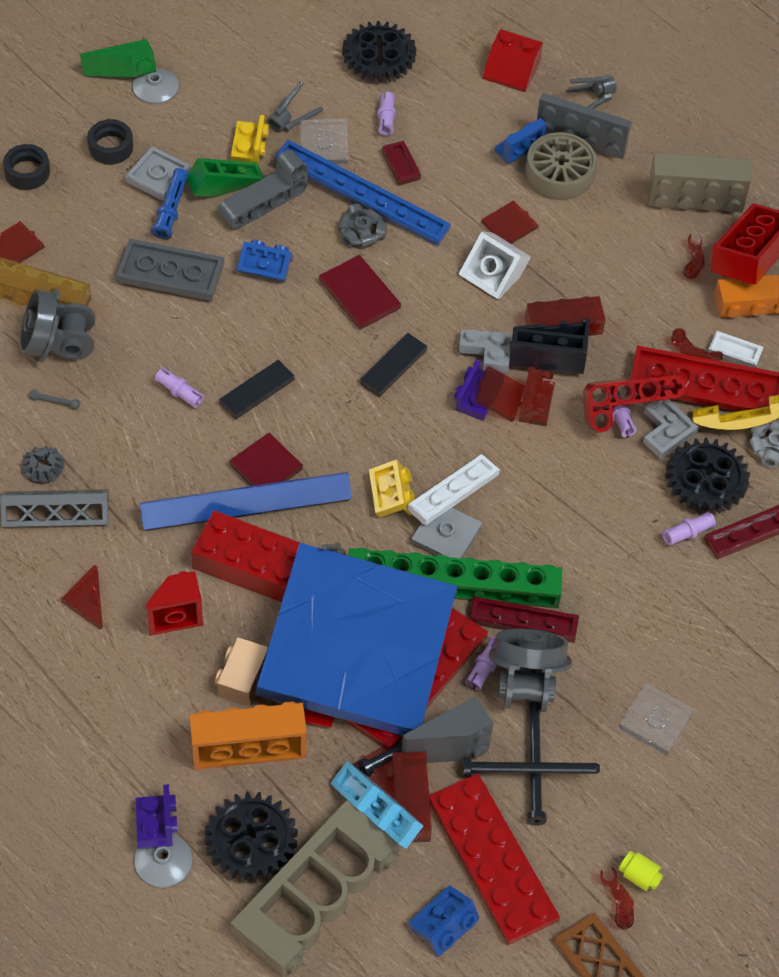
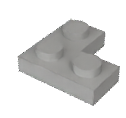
(493, 345)
(672, 427)

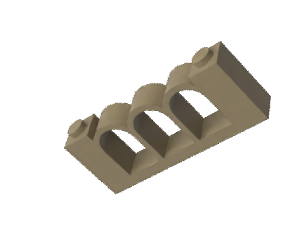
(267, 939)

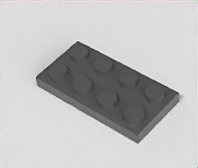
(601, 130)
(170, 269)

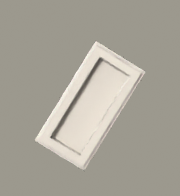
(736, 349)

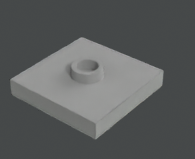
(155, 172)
(448, 534)

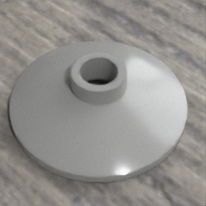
(156, 87)
(164, 872)

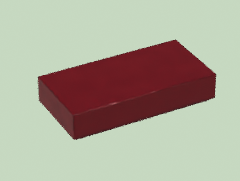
(401, 163)

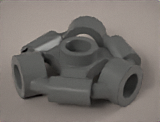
(356, 222)

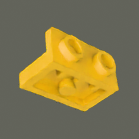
(248, 141)
(391, 488)

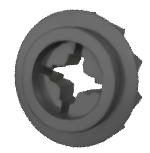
(43, 473)

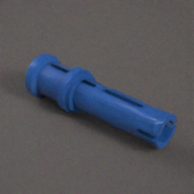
(168, 212)

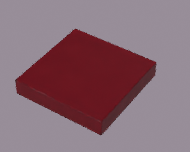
(266, 462)

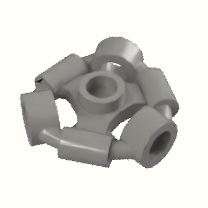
(770, 457)

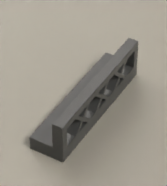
(54, 497)

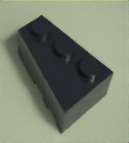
(551, 347)

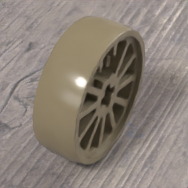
(560, 157)

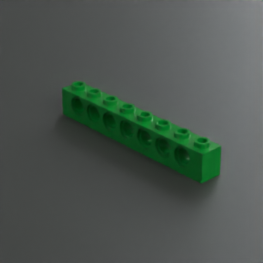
(518, 591)

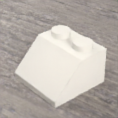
(494, 264)

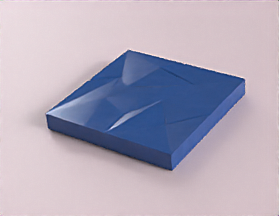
(357, 640)

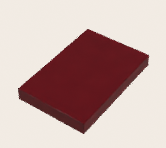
(359, 292)

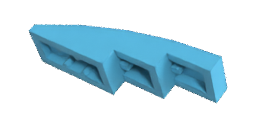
(376, 804)

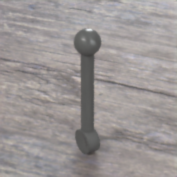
(34, 395)

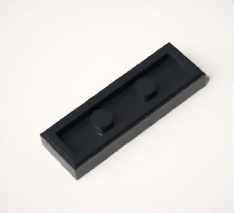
(393, 365)
(256, 389)

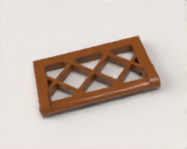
(607, 940)

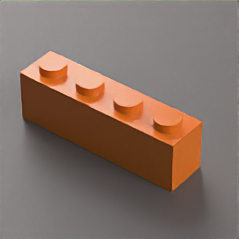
(741, 299)

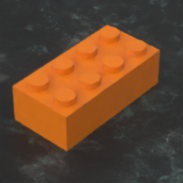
(248, 735)

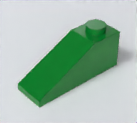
(120, 60)
(220, 177)

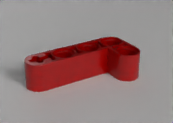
(633, 395)

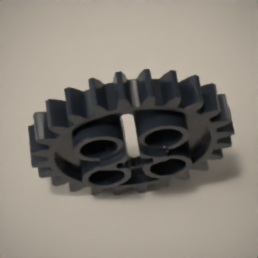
(361, 51)
(707, 475)
(260, 859)

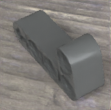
(267, 194)

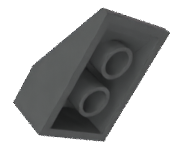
(452, 735)

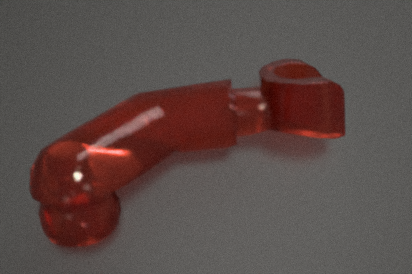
(697, 262)
(684, 346)
(625, 905)

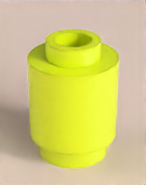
(641, 871)

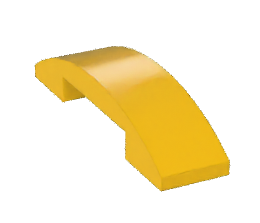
(745, 419)

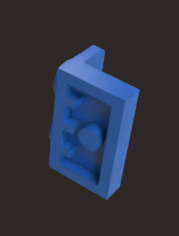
(519, 143)
(264, 260)
(445, 919)

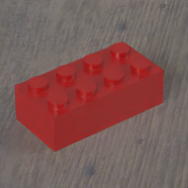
(748, 246)
(245, 555)

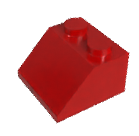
(513, 60)
(175, 604)

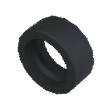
(106, 128)
(30, 180)

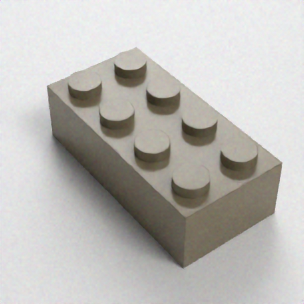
(699, 182)

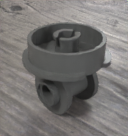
(40, 325)
(529, 650)

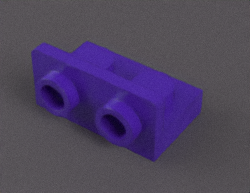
(467, 393)
(155, 820)

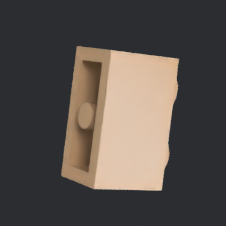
(242, 671)

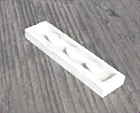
(453, 489)

